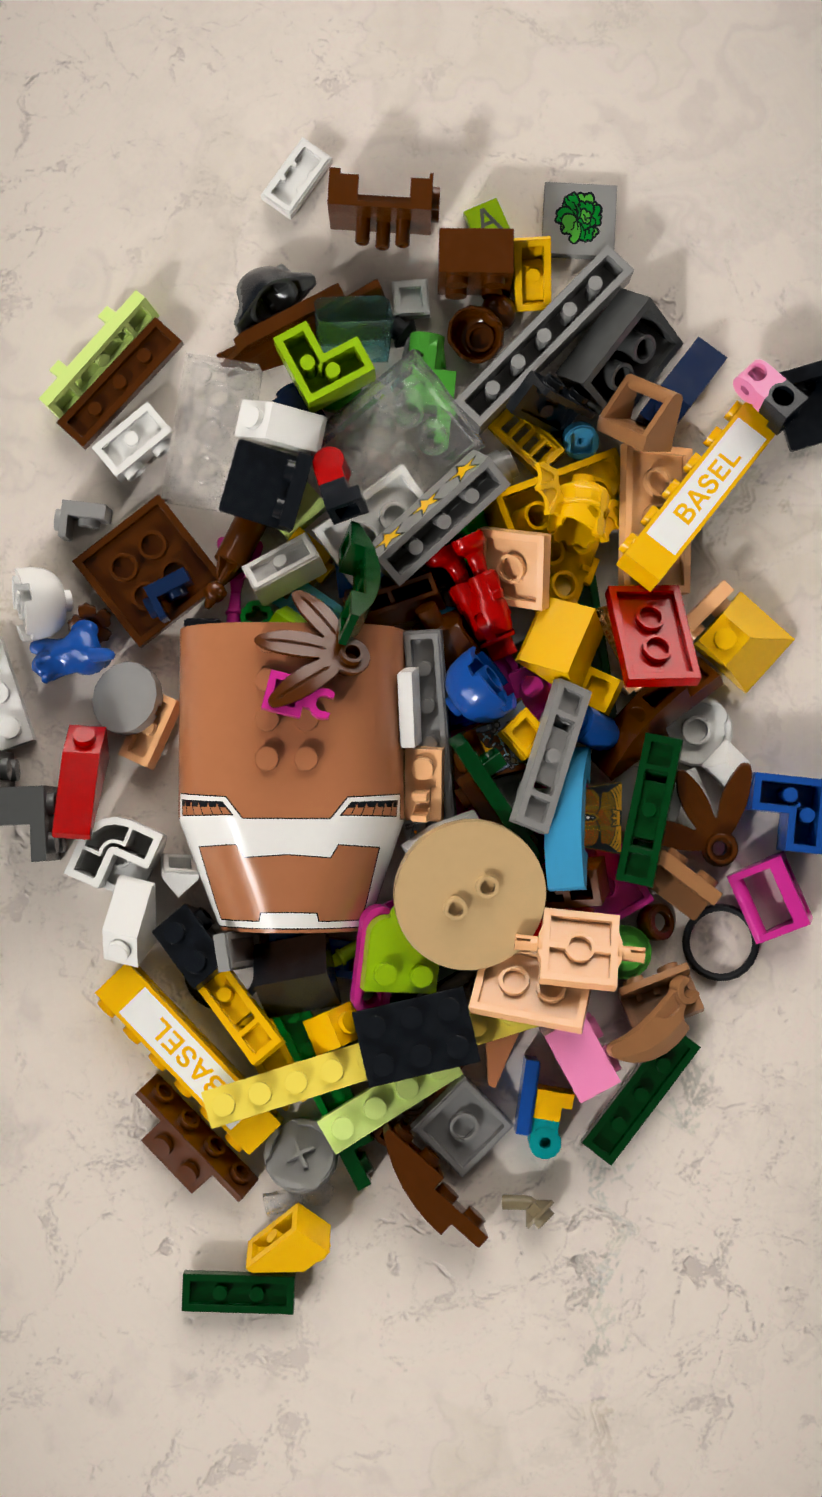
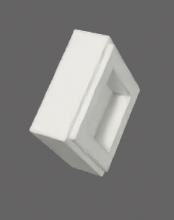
(411, 299)

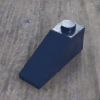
(688, 378)

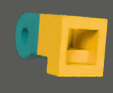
(544, 1135)

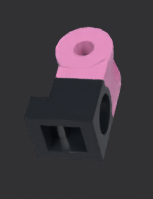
(770, 395)

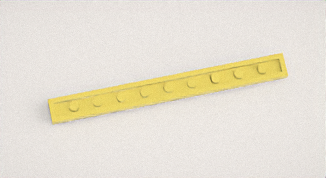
(315, 1077)

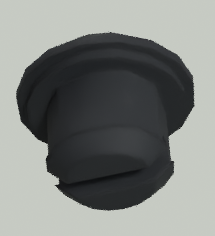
(401, 331)

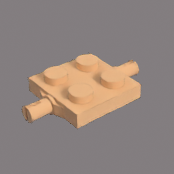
(579, 949)

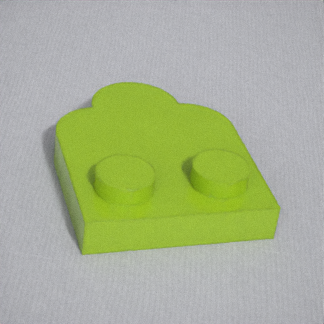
(392, 962)

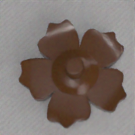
(101, 618)

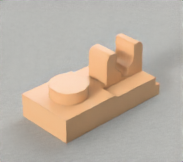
(424, 784)

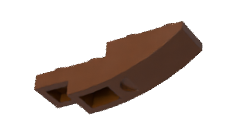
(652, 713)
(420, 1176)

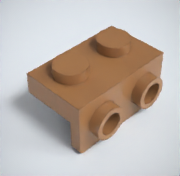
(684, 887)
(643, 994)

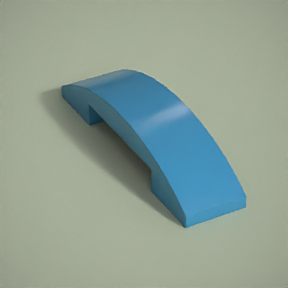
(564, 844)

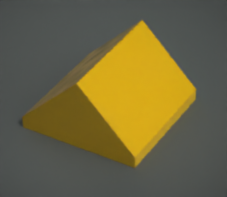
(561, 642)

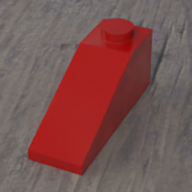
(80, 781)

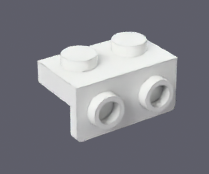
(134, 443)

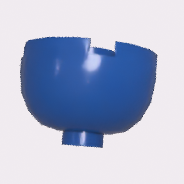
(477, 688)

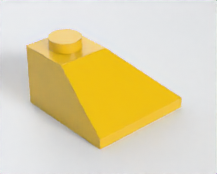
(743, 642)

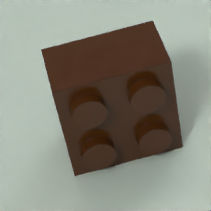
(475, 262)

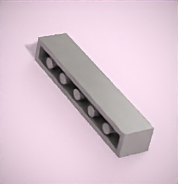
(545, 337)

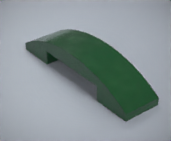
(361, 561)

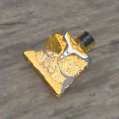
(603, 817)

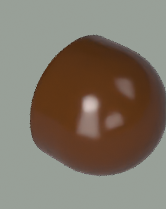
(503, 307)
(646, 922)

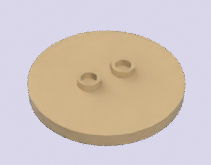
(468, 893)

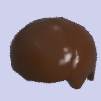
(472, 337)

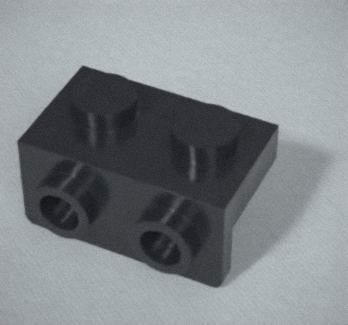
(548, 403)
(190, 943)

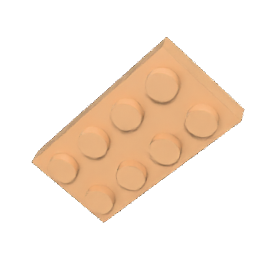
(642, 483)

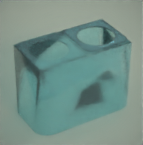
(352, 316)

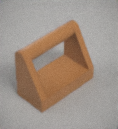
(617, 422)

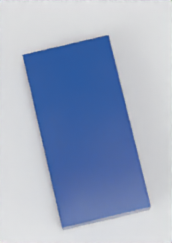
(527, 1095)

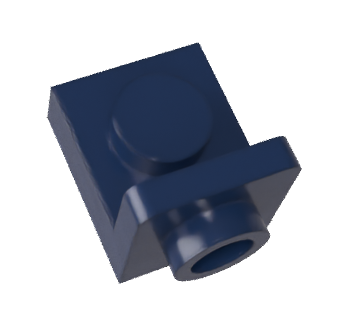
(170, 587)

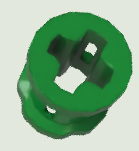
(252, 606)

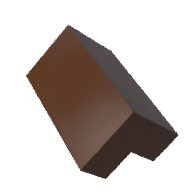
(398, 603)

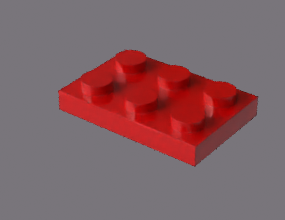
(652, 636)

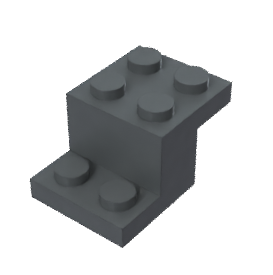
(29, 807)

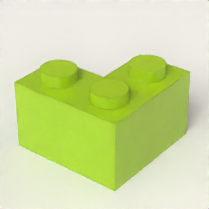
(320, 375)

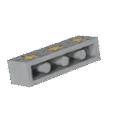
(438, 516)

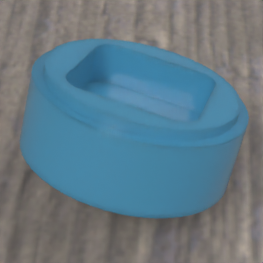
(580, 440)

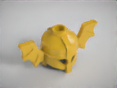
(577, 509)

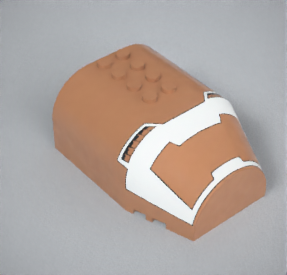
(281, 809)

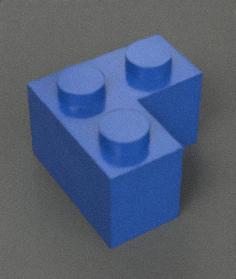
(799, 807)

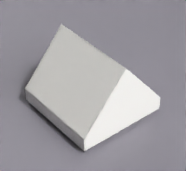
(723, 762)
(178, 872)

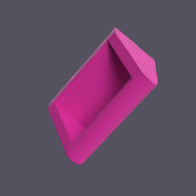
(789, 890)

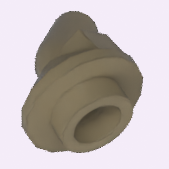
(537, 1211)

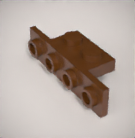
(189, 1144)

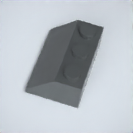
(624, 340)

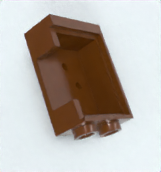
(381, 213)

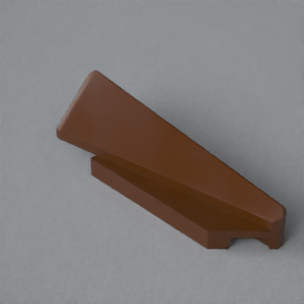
(257, 342)

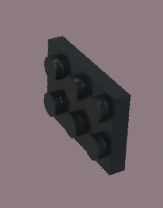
(416, 1036)

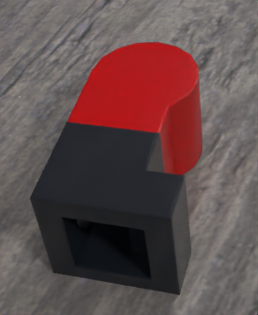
(333, 480)

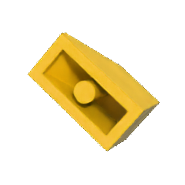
(289, 1243)

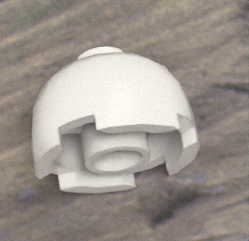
(39, 603)

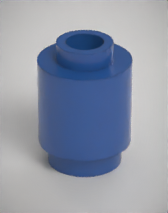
(598, 731)

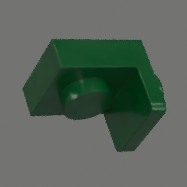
(358, 1163)

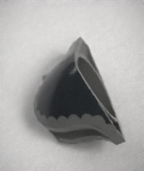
(268, 292)

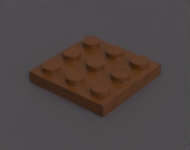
(139, 553)

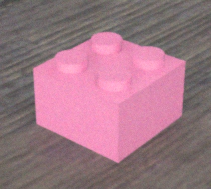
(583, 1059)

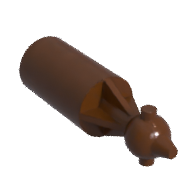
(231, 556)

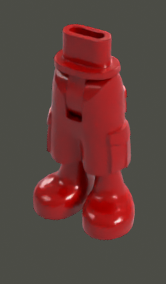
(479, 597)

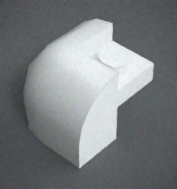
(116, 849)

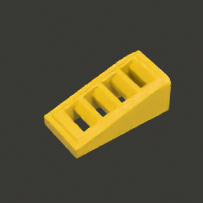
(555, 449)

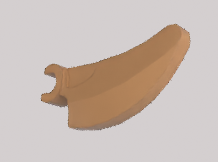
(659, 1029)

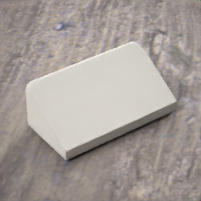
(284, 569)

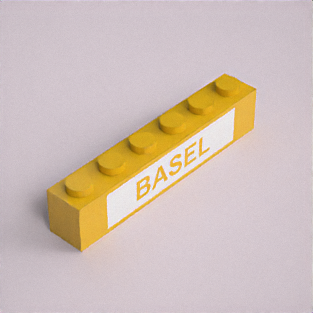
(696, 497)
(179, 1048)

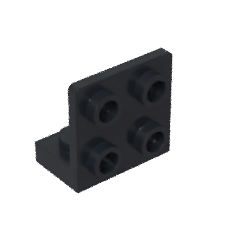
(807, 427)
(265, 485)

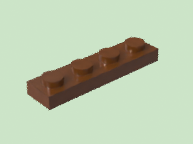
(120, 383)

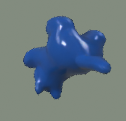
(75, 653)

